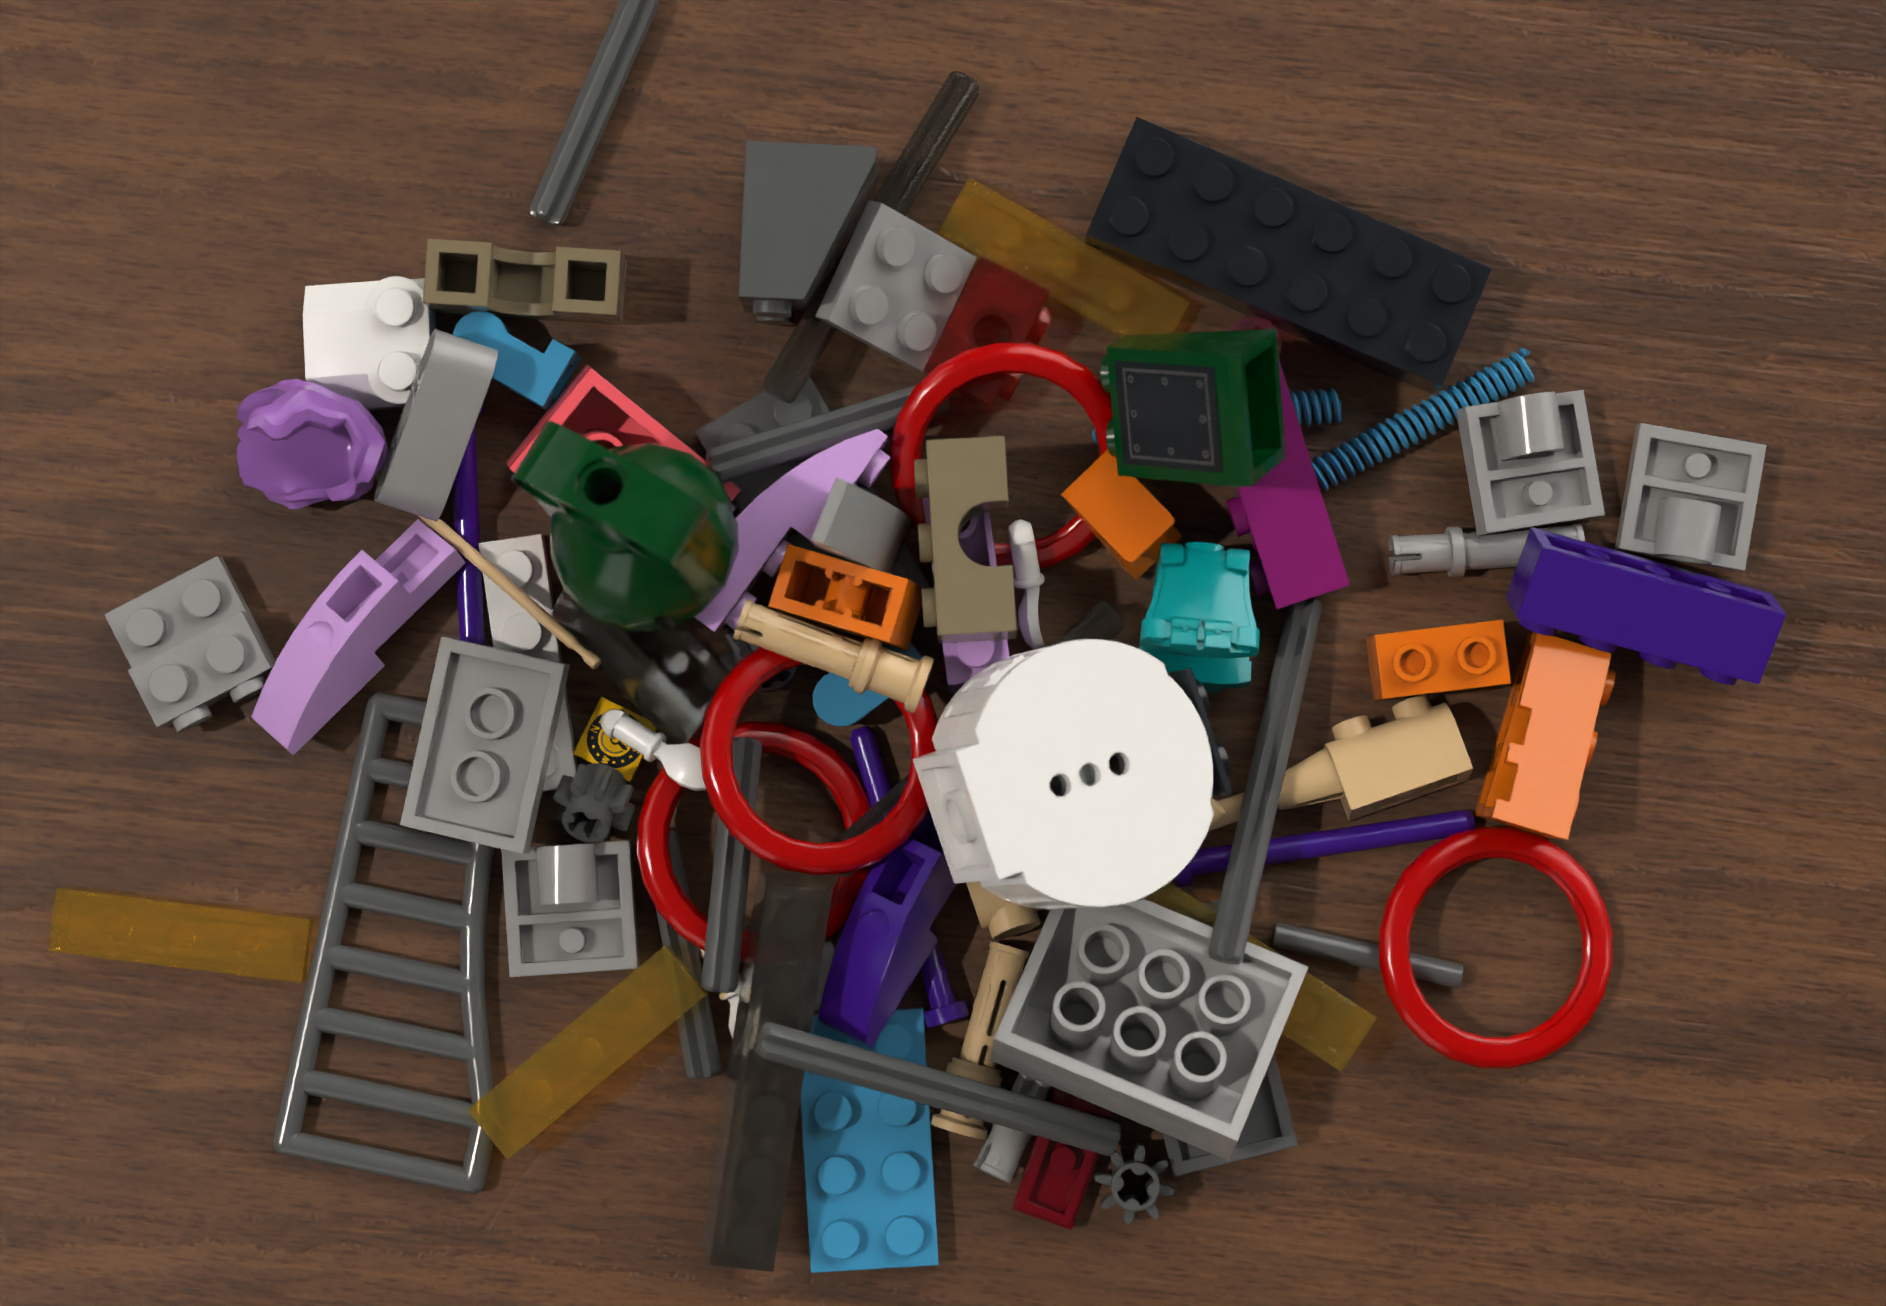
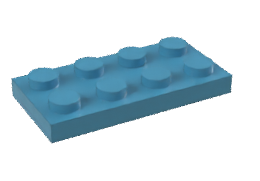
(869, 1162)

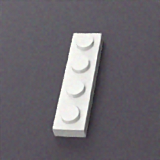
(515, 630)

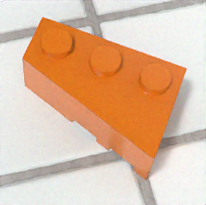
(1546, 736)

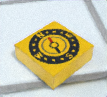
(599, 748)

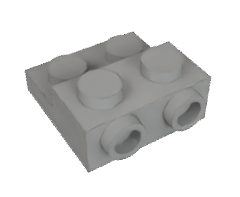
(192, 645)

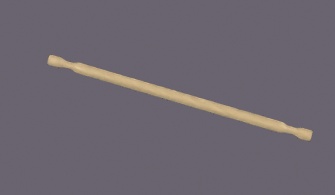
(512, 589)

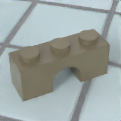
(522, 284)
(963, 481)

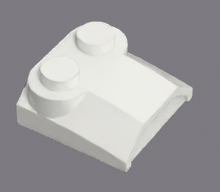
(366, 338)

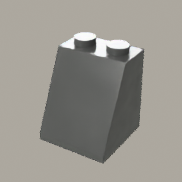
(797, 221)

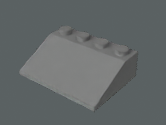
(1146, 1022)

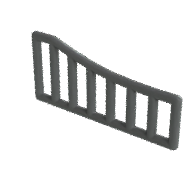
(332, 956)

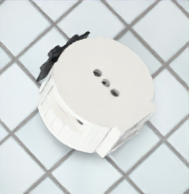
(1074, 775)

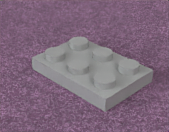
(485, 745)

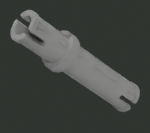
(1463, 551)

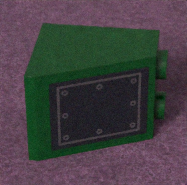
(1195, 406)

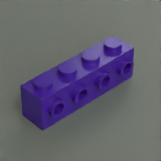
(1644, 608)

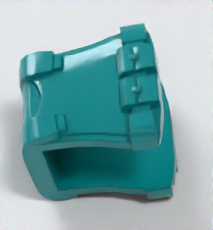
(1202, 614)

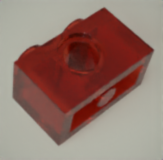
(993, 296)

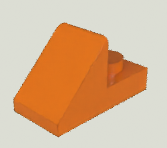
(1121, 515)

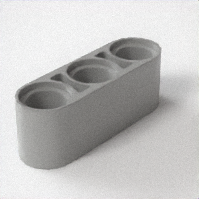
(436, 425)

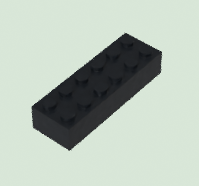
(1287, 256)

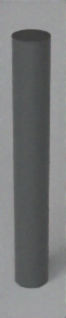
(1361, 954)

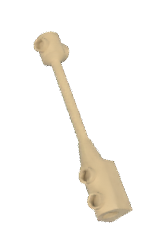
(1362, 768)

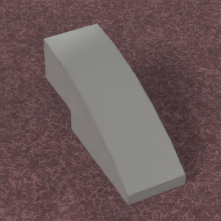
(861, 528)

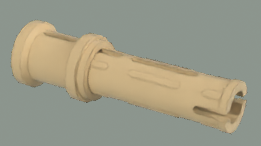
(863, 664)
(994, 994)

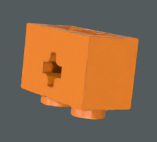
(847, 597)
(1438, 660)

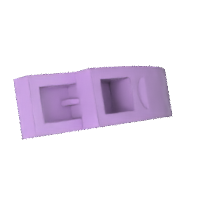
(790, 506)
(336, 640)

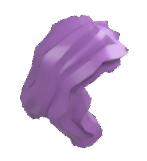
(308, 444)

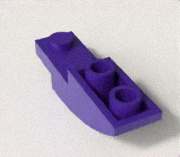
(887, 936)

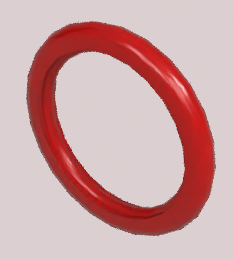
(982, 363)
(665, 793)
(756, 833)
(1395, 947)

